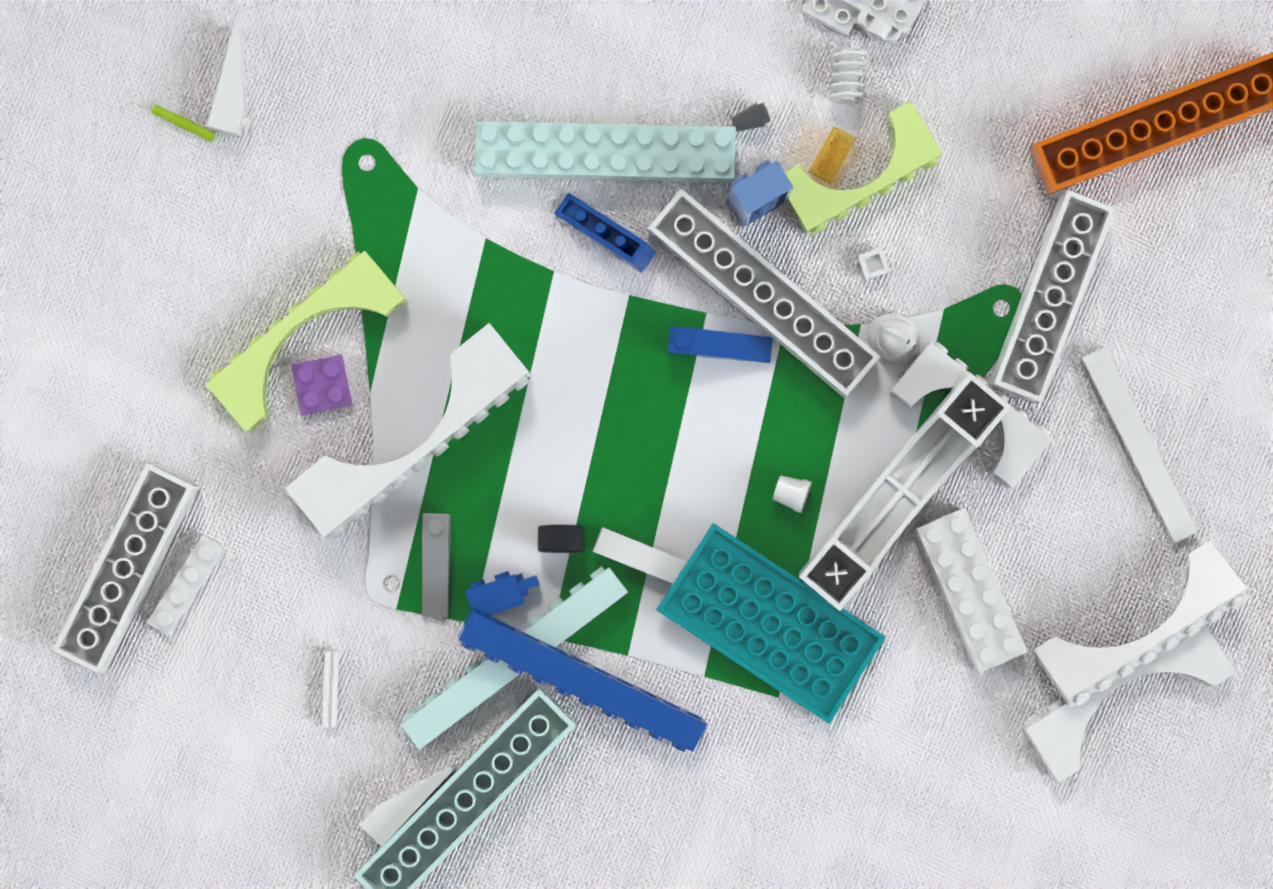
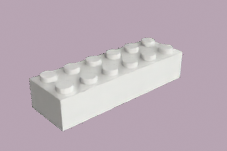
(970, 590)

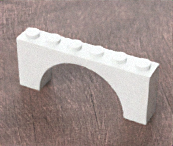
(1019, 438)

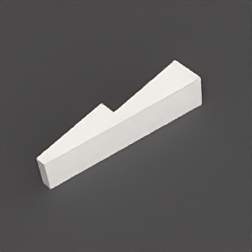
(638, 555)

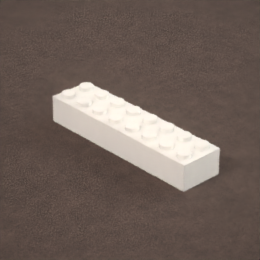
(1051, 297)
(125, 568)

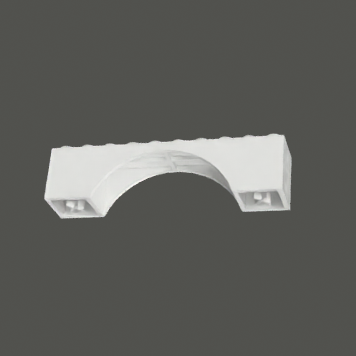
(903, 489)
(339, 492)

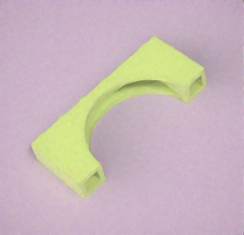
(911, 151)

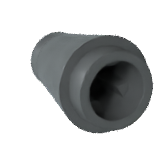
(751, 117)

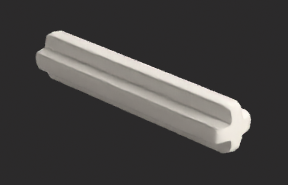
(330, 689)

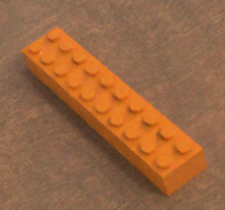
(1155, 125)

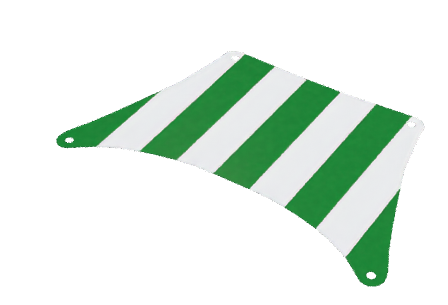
(607, 425)

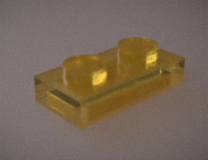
(832, 155)

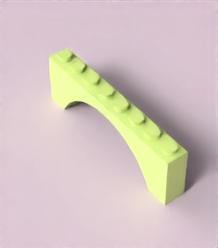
(244, 381)

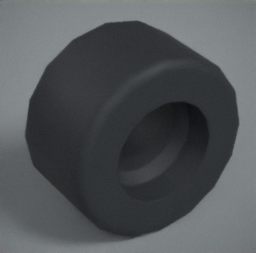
(561, 538)

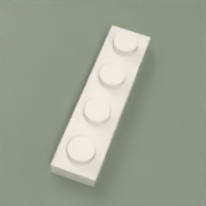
(186, 585)

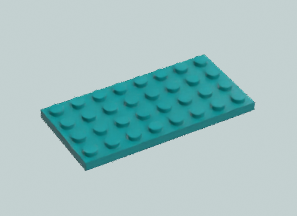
(770, 623)

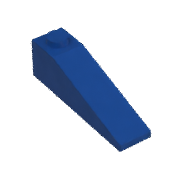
(606, 232)
(719, 345)

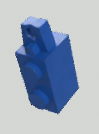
(500, 594)

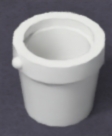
(792, 492)

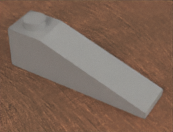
(436, 564)

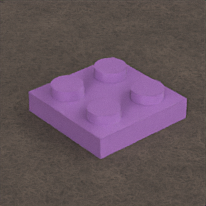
(321, 385)

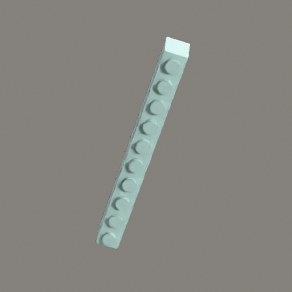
(489, 677)

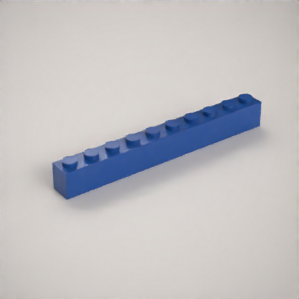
(581, 679)

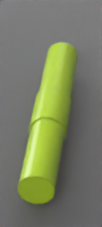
(183, 123)

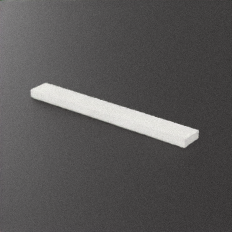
(1139, 445)

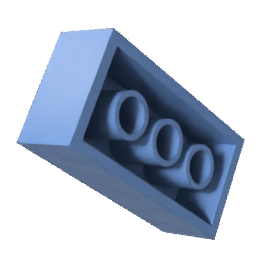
(759, 193)

